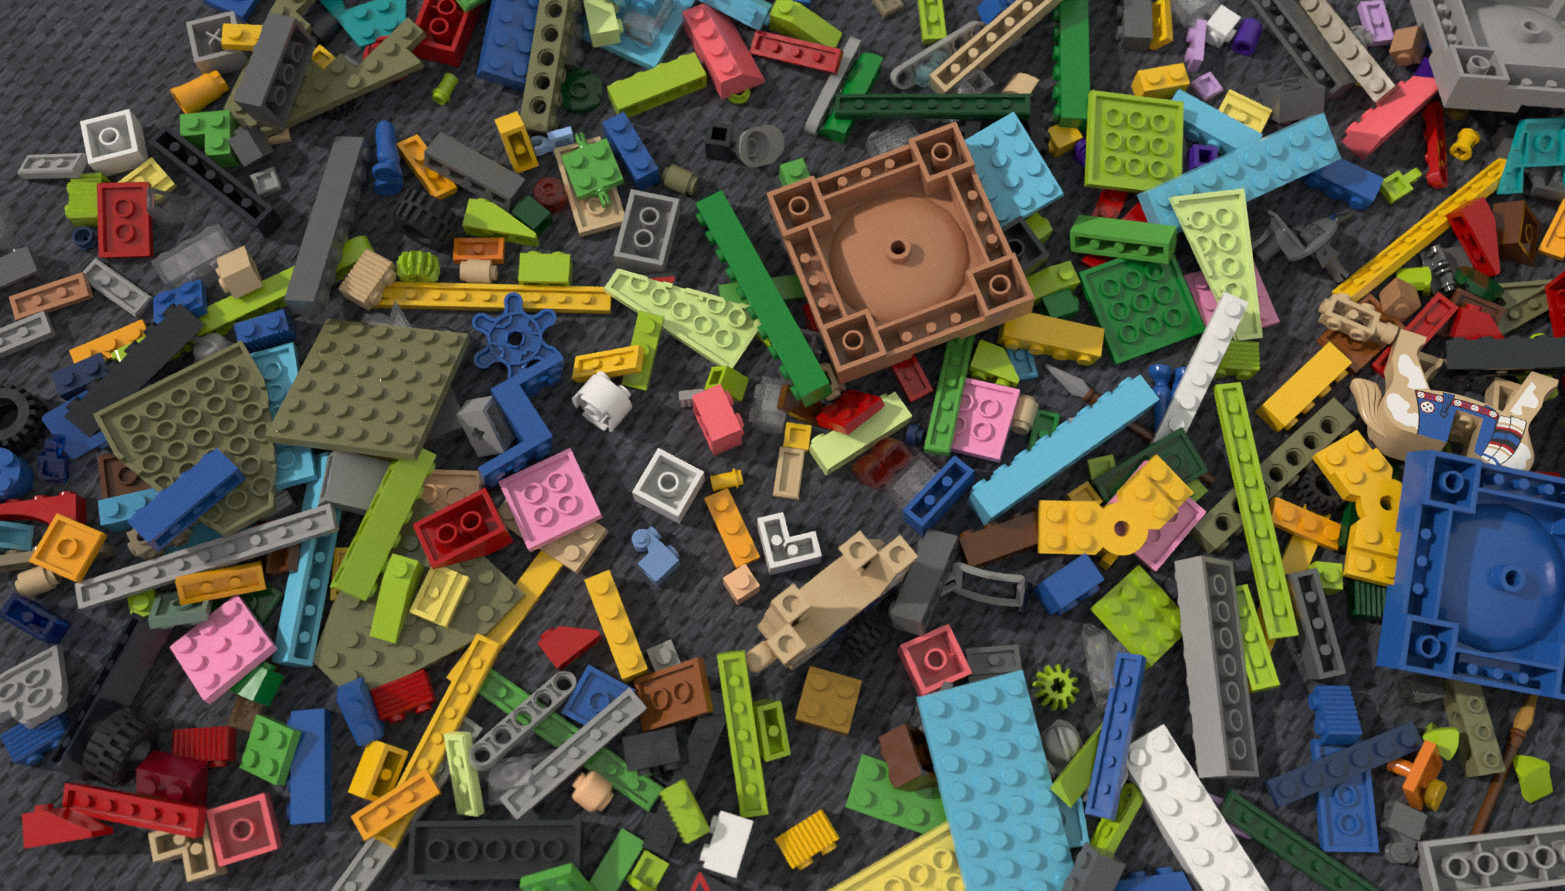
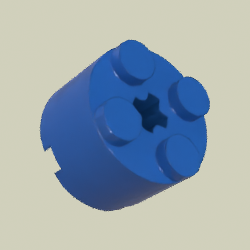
(15, 476)

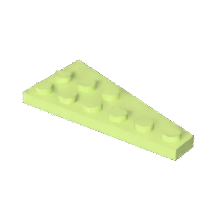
(1221, 242)
(698, 319)

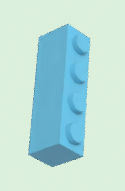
(1212, 126)

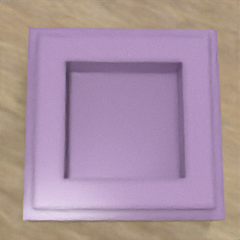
(1206, 87)

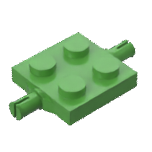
(593, 170)

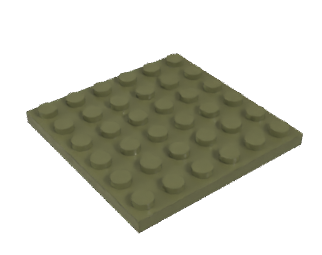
(369, 389)

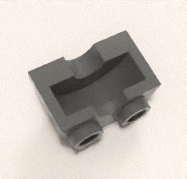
(1544, 183)

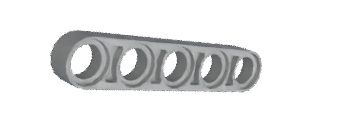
(947, 46)
(833, 84)
(518, 731)

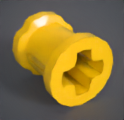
(1463, 147)

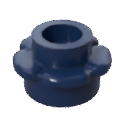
(84, 232)
(915, 434)

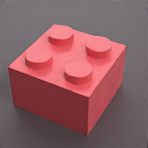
(717, 419)
(934, 660)
(244, 829)

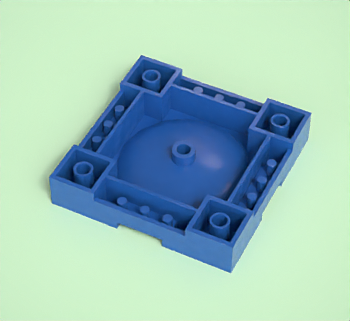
(1478, 576)

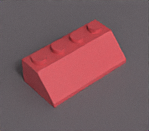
(721, 50)
(1389, 115)

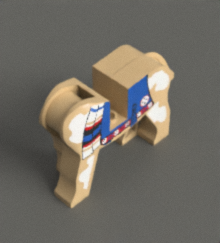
(1424, 419)
(811, 617)

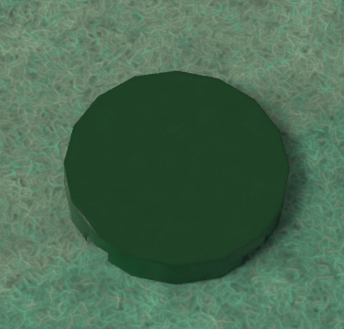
(577, 97)
(1479, 283)

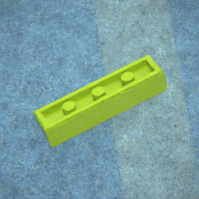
(1078, 772)

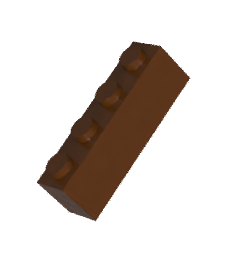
(999, 540)

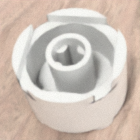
(603, 401)

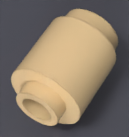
(478, 271)
(1024, 415)
(36, 581)

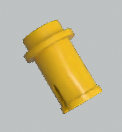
(727, 480)

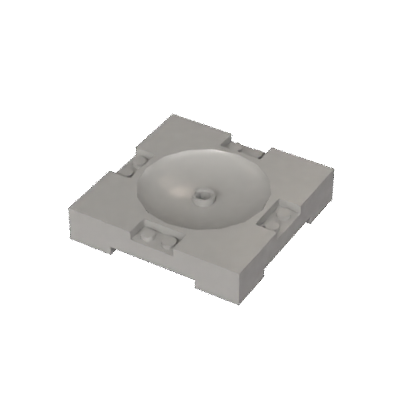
(1496, 52)

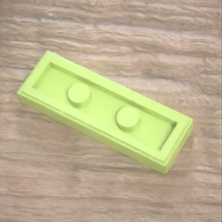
(463, 775)

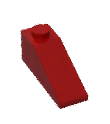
(1477, 233)
(59, 825)

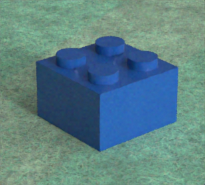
(1073, 581)

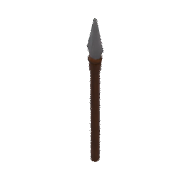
(1079, 388)

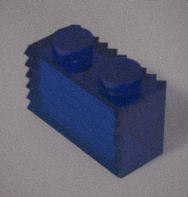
(35, 619)

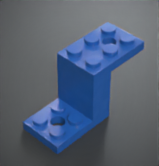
(523, 420)

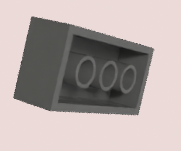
(275, 70)

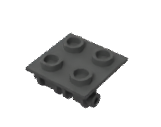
(1443, 265)

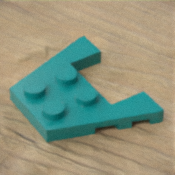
(368, 20)
(1534, 145)

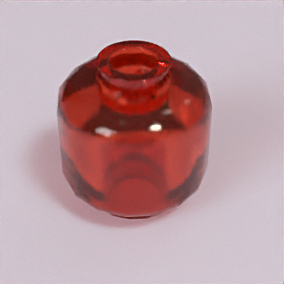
(550, 194)

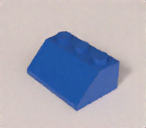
(1162, 881)

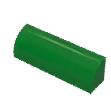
(858, 81)

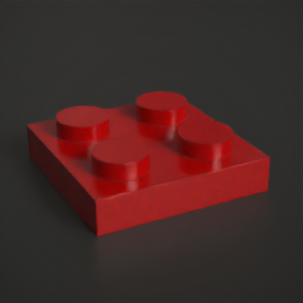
(849, 411)

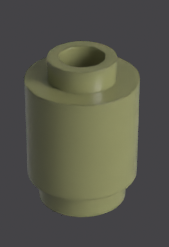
(680, 180)

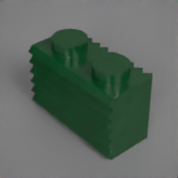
(1365, 600)

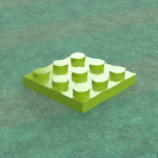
(1140, 616)

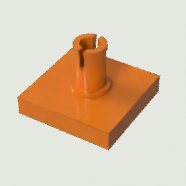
(1419, 773)

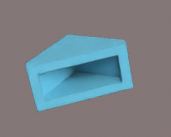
(15, 536)

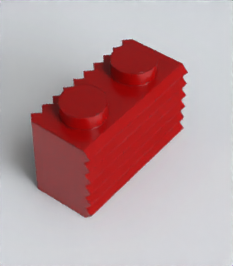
(404, 696)
(207, 743)

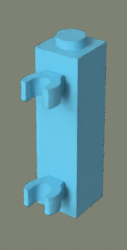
(749, 12)

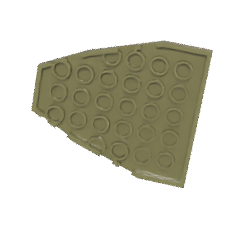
(190, 414)
(349, 651)

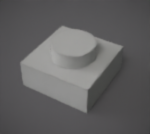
(663, 655)

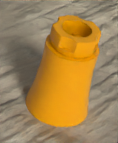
(199, 92)

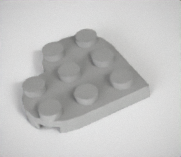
(35, 689)

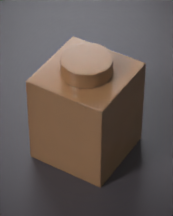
(1408, 46)
(1399, 299)

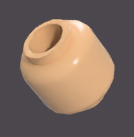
(592, 791)

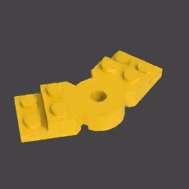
(1366, 478)
(1085, 527)

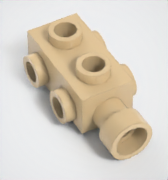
(1355, 319)

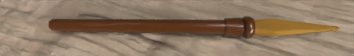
(1515, 739)

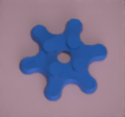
(501, 328)

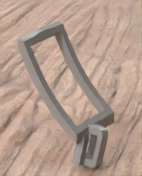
(957, 575)

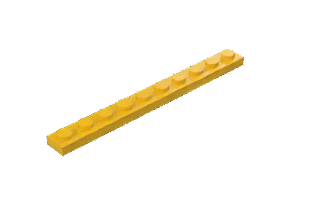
(1420, 234)
(491, 297)

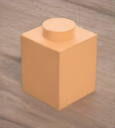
(741, 584)

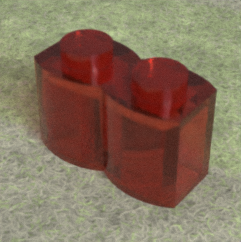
(878, 465)

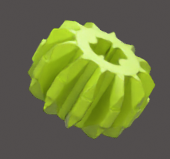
(418, 267)
(1047, 680)

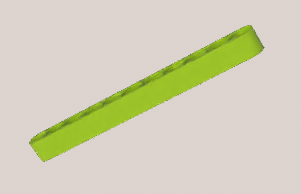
(264, 300)

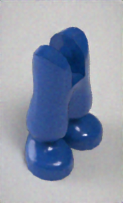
(388, 169)
(1161, 375)

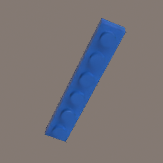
(1115, 736)

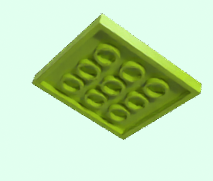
(1132, 141)

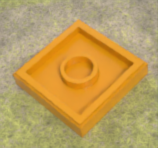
(68, 548)

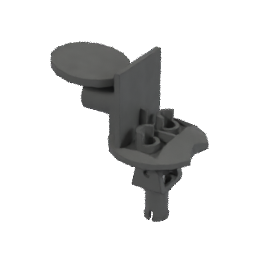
(1298, 243)

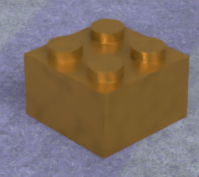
(828, 701)

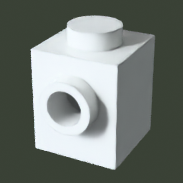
(1221, 27)

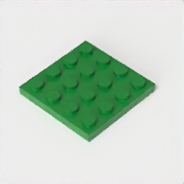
(1140, 306)

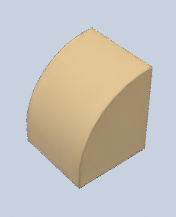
(1021, 84)

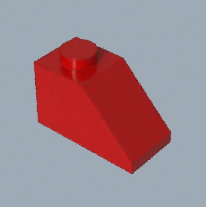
(1473, 324)
(567, 644)

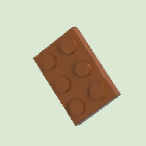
(1359, 351)
(674, 694)

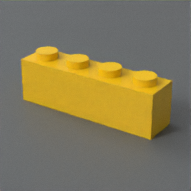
(1053, 337)
(1303, 387)
(616, 626)

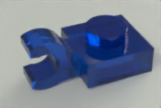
(51, 464)

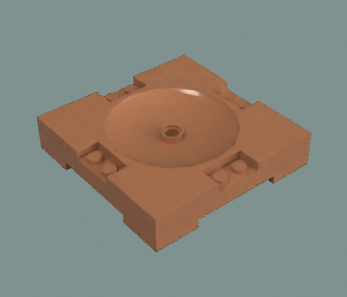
(887, 305)

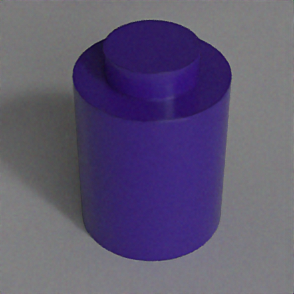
(1247, 36)

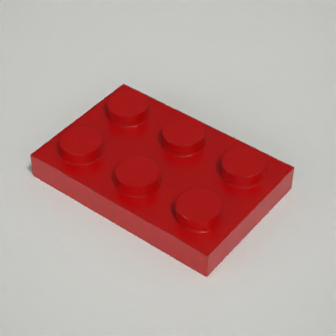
(123, 223)

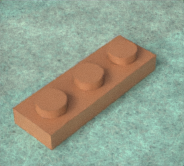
(51, 296)

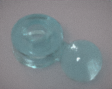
(923, 71)

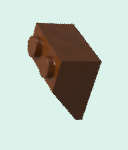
(1516, 232)
(908, 759)

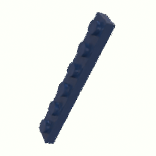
(1343, 764)

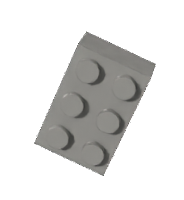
(647, 233)

